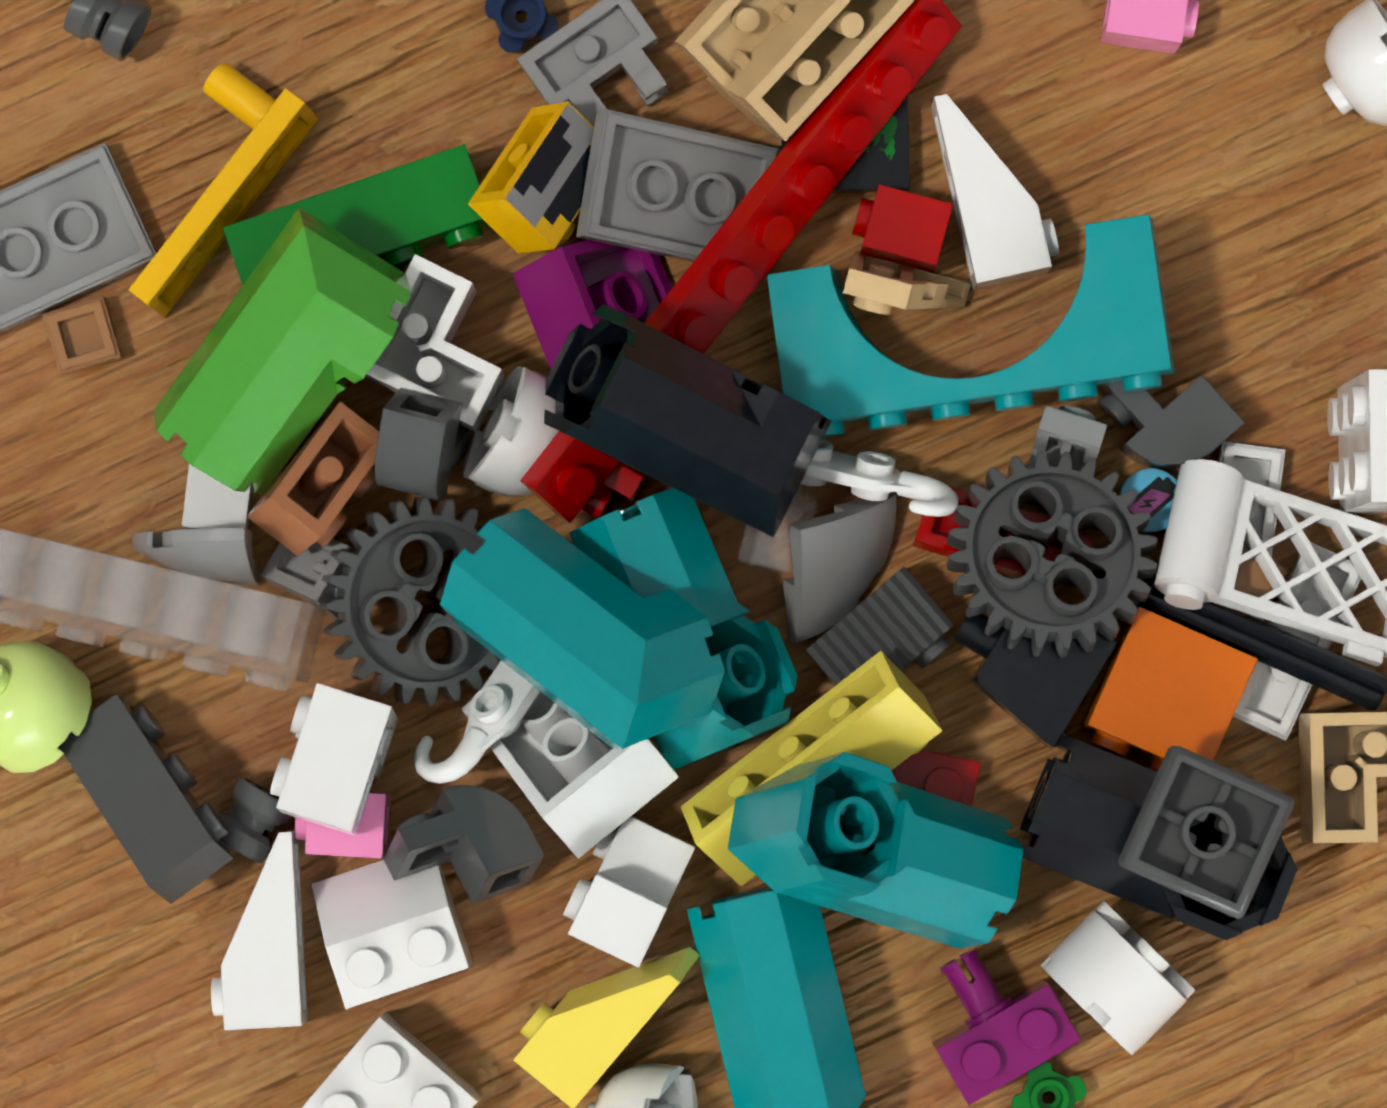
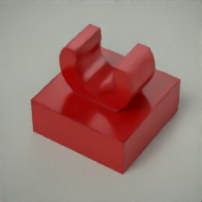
(619, 481)

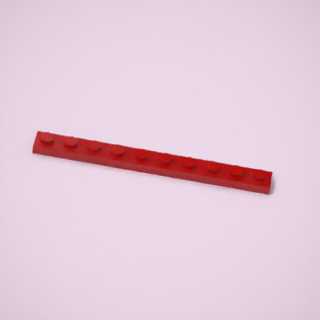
(767, 222)

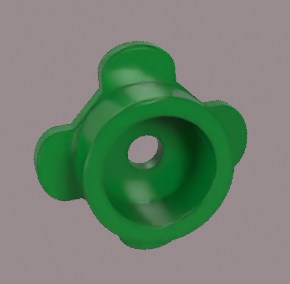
(1043, 1079)

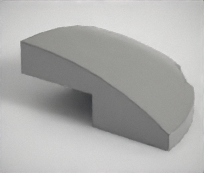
(203, 552)
(835, 563)

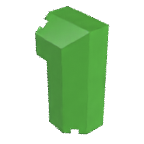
(281, 353)

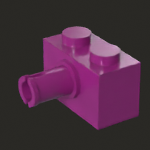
(1002, 1033)

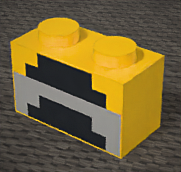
(538, 180)

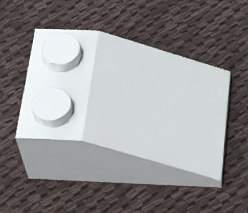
(576, 777)

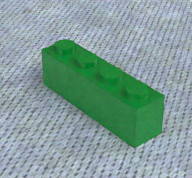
(385, 213)

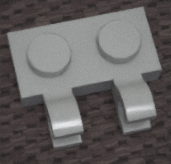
(592, 50)

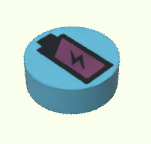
(1155, 496)

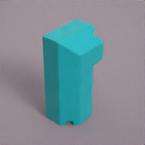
(668, 547)
(582, 634)
(879, 849)
(776, 1002)

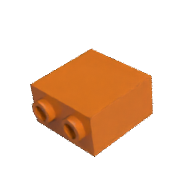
(1167, 690)

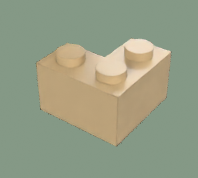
(1339, 775)

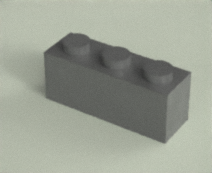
(147, 798)

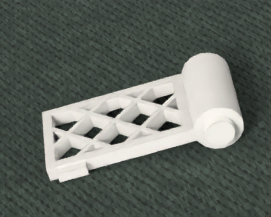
(1206, 546)

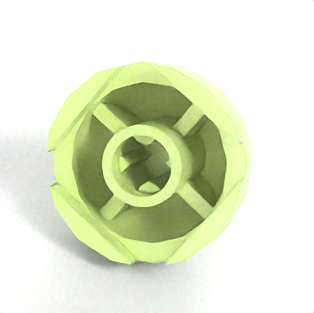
(39, 704)

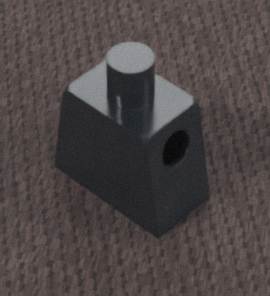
(1033, 690)

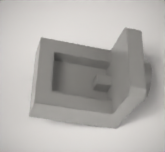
(1070, 431)

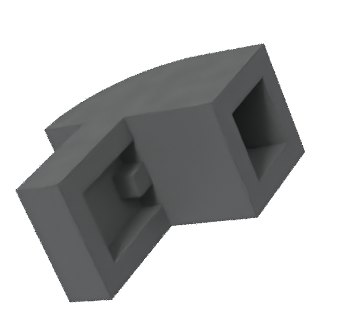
(1169, 436)
(419, 443)
(477, 834)

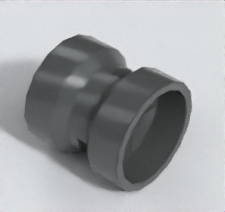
(110, 22)
(251, 819)

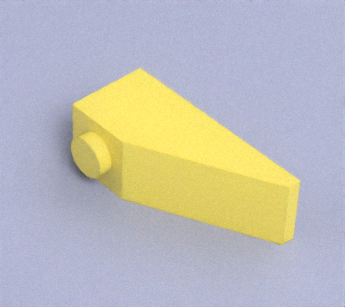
(595, 1023)

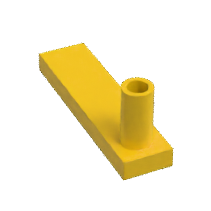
(276, 133)

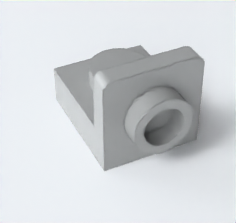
(304, 573)

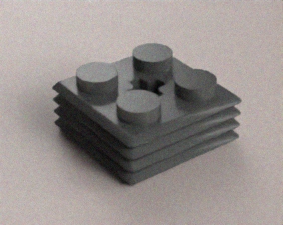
(1245, 814)

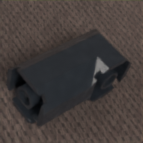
(683, 418)
(1083, 822)

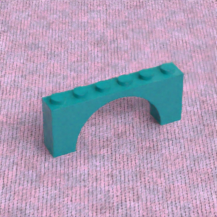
(1108, 336)

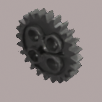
(376, 572)
(1029, 603)

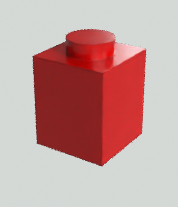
(902, 227)

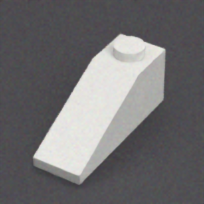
(992, 209)
(265, 961)

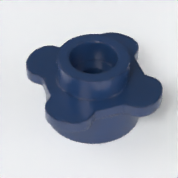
(515, 34)

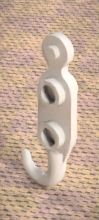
(875, 476)
(493, 715)

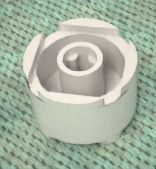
(1117, 978)

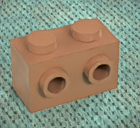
(319, 480)

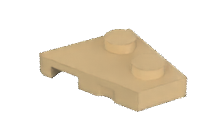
(885, 284)

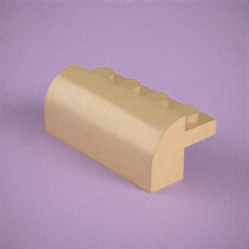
(784, 54)

